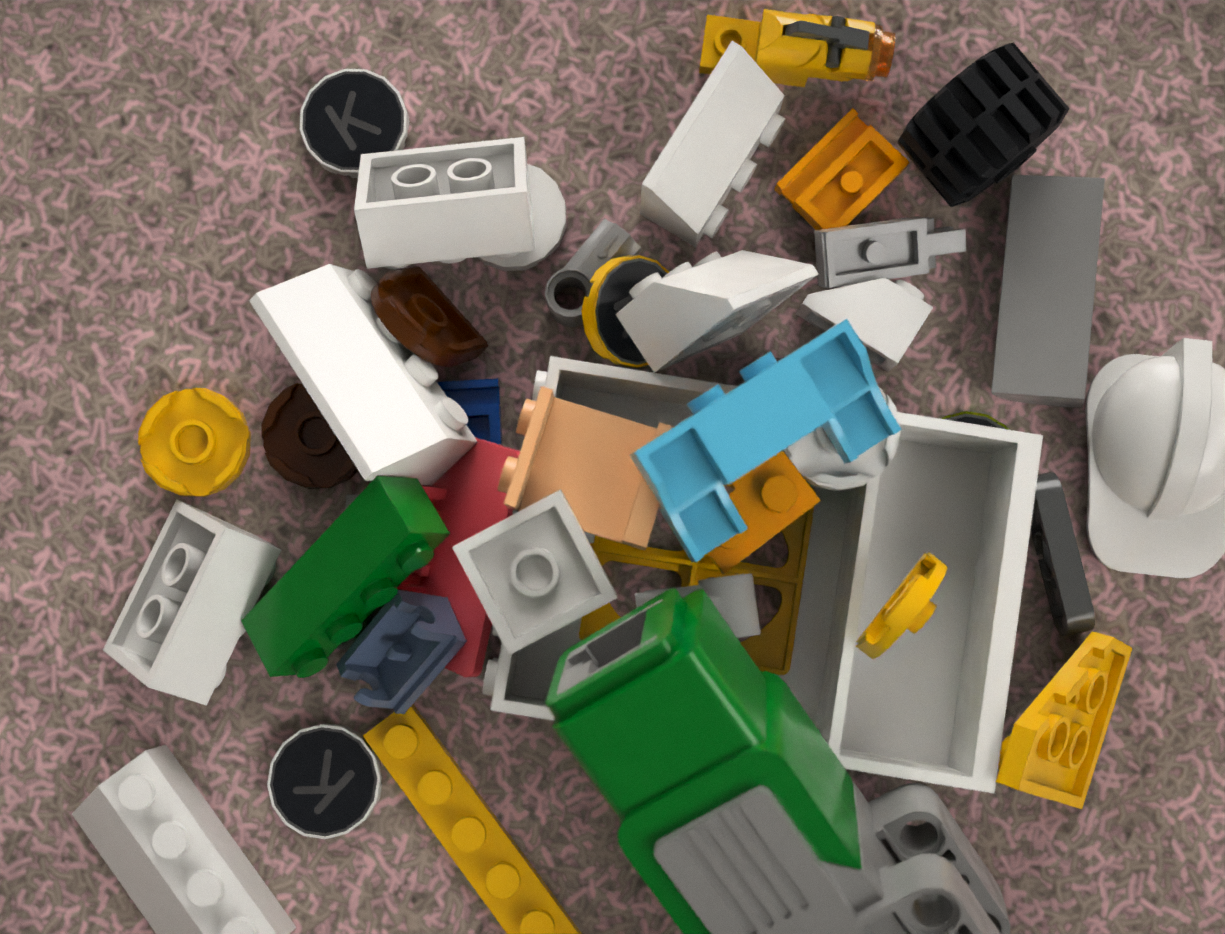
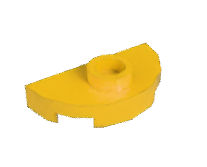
(906, 608)

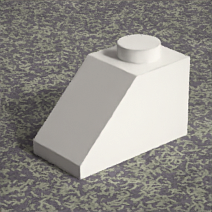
(880, 312)

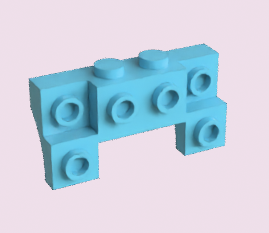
(734, 432)

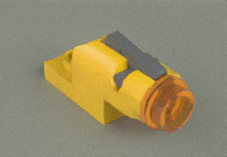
(802, 46)

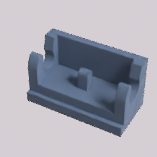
(403, 650)

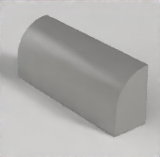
(1048, 290)

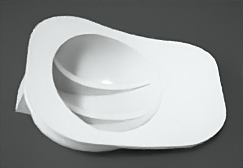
(1157, 462)

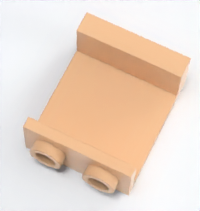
(589, 461)

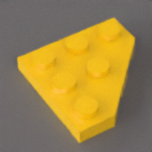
(1064, 728)

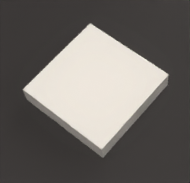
(535, 572)

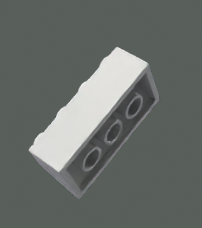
(362, 378)
(176, 853)

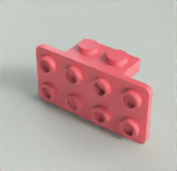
(467, 504)

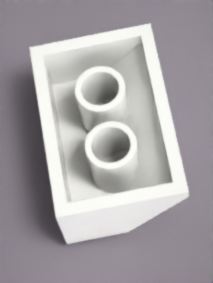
(713, 148)
(444, 203)
(707, 303)
(191, 603)

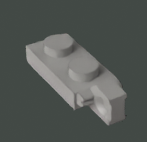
(882, 250)

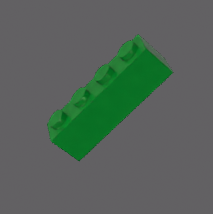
(345, 576)

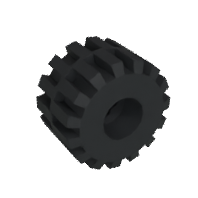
(982, 124)

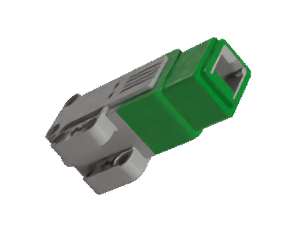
(740, 799)

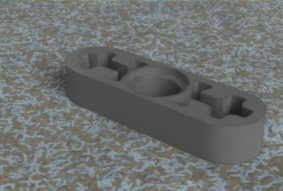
(1061, 560)

